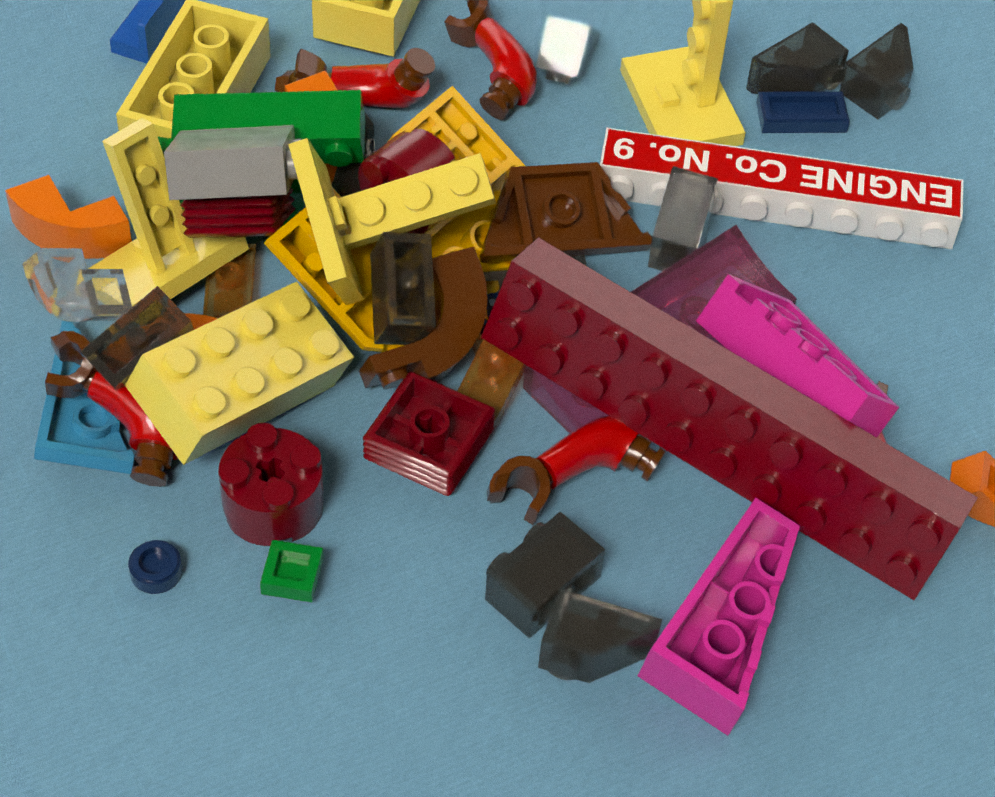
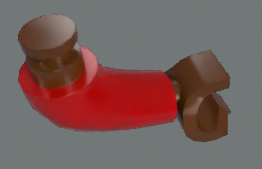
(513, 68)
(382, 85)
(596, 444)
(151, 449)

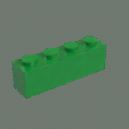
(326, 118)

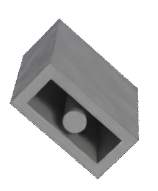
(230, 162)

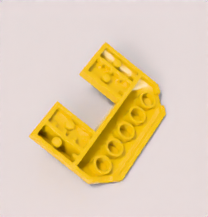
(465, 135)

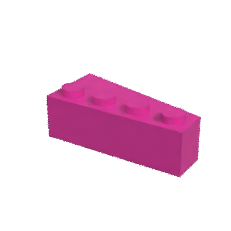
(794, 350)
(719, 629)

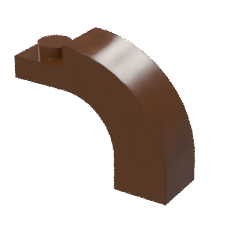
(460, 315)

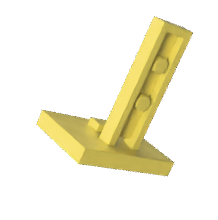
(681, 87)
(383, 208)
(161, 250)

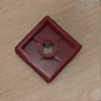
(236, 215)
(429, 433)

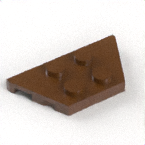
(566, 208)

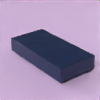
(802, 112)

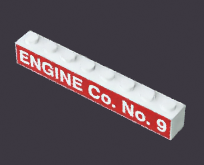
(791, 188)

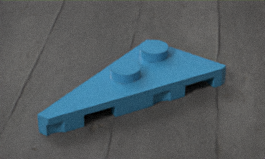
(79, 429)

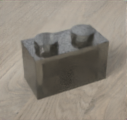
(402, 288)
(530, 577)

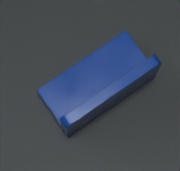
(144, 28)

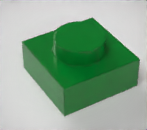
(291, 571)

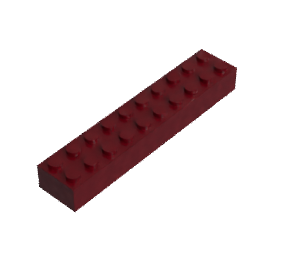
(727, 417)

